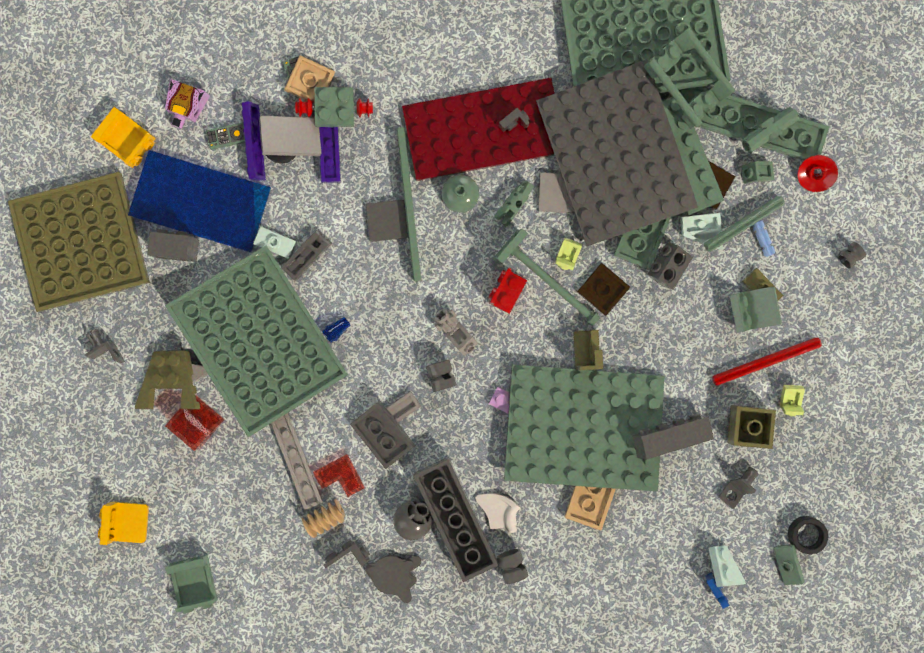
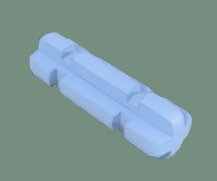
(763, 238)

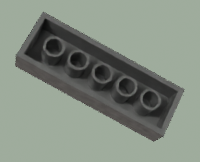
(456, 519)

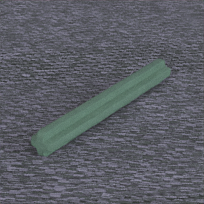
(744, 223)

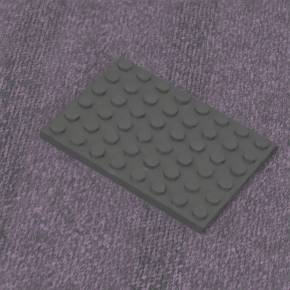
(617, 153)

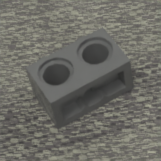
(670, 265)

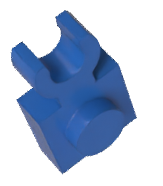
(717, 591)

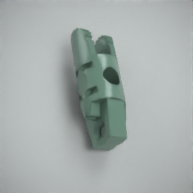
(514, 202)

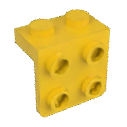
(123, 522)

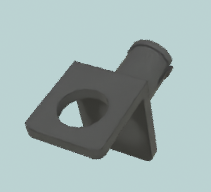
(101, 347)
(740, 487)

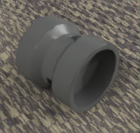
(852, 254)

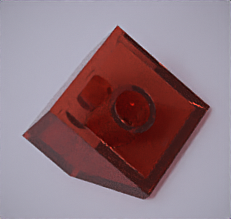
(195, 425)

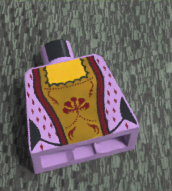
(184, 102)

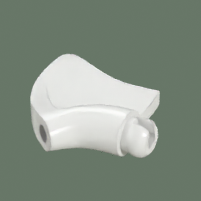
(499, 510)

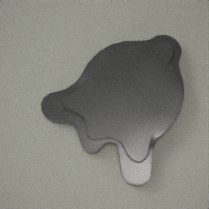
(393, 575)

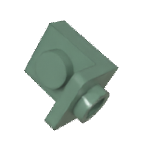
(758, 172)

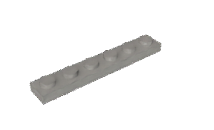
(296, 462)

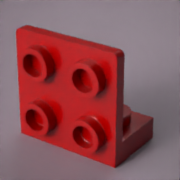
(508, 290)

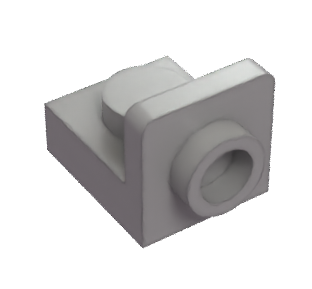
(462, 339)

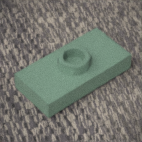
(789, 565)

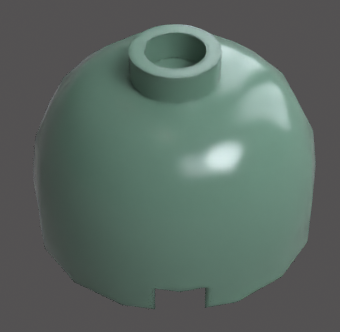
(460, 193)

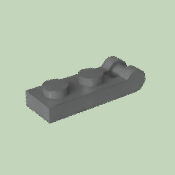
(305, 255)

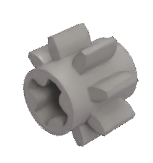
(445, 320)

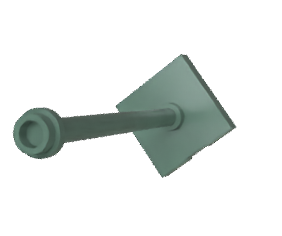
(511, 248)

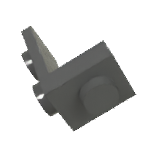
(360, 552)

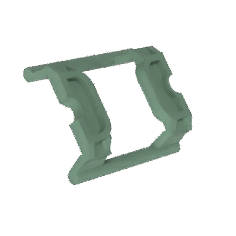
(705, 101)

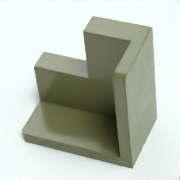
(587, 350)

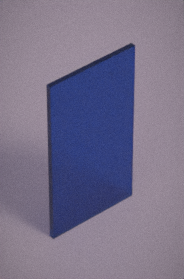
(199, 201)

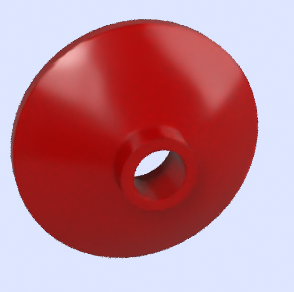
(821, 181)

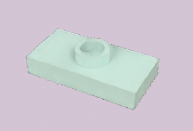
(275, 242)

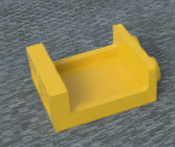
(123, 137)

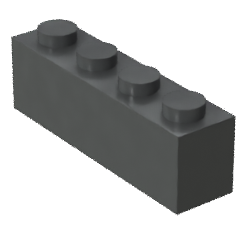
(672, 437)

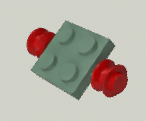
(334, 107)

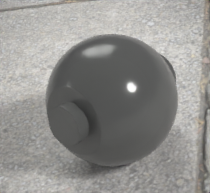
(412, 520)

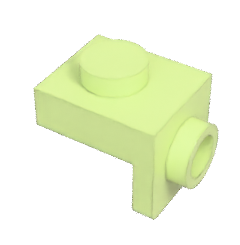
(568, 254)
(792, 400)

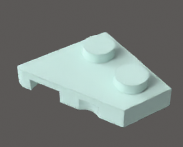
(701, 227)
(725, 568)

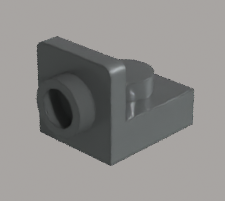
(509, 121)

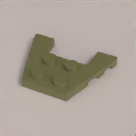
(168, 371)

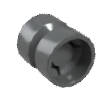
(441, 375)
(512, 564)

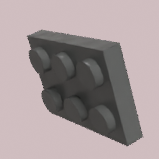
(382, 434)

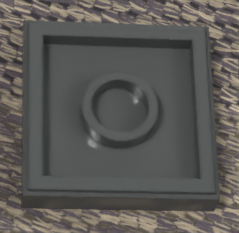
(387, 220)

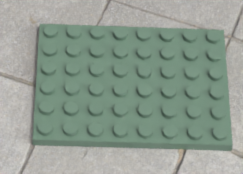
(620, 33)
(256, 340)
(580, 427)

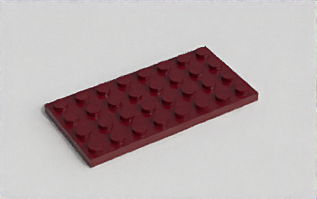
(464, 133)

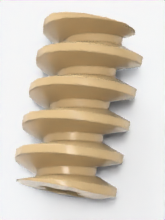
(324, 519)

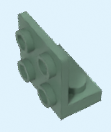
(755, 309)

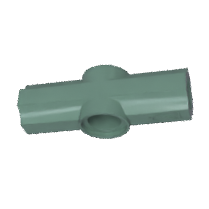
(770, 129)

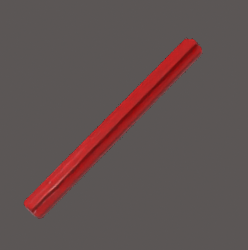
(766, 361)

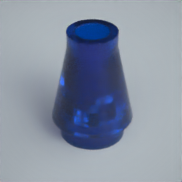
(336, 329)

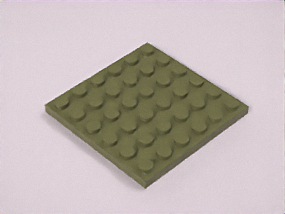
(78, 242)

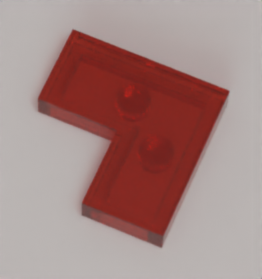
(342, 470)

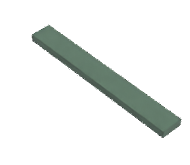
(409, 205)

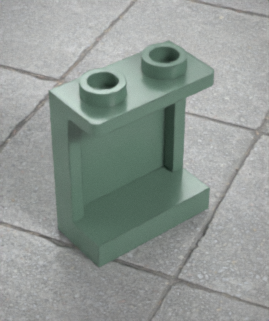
(192, 583)

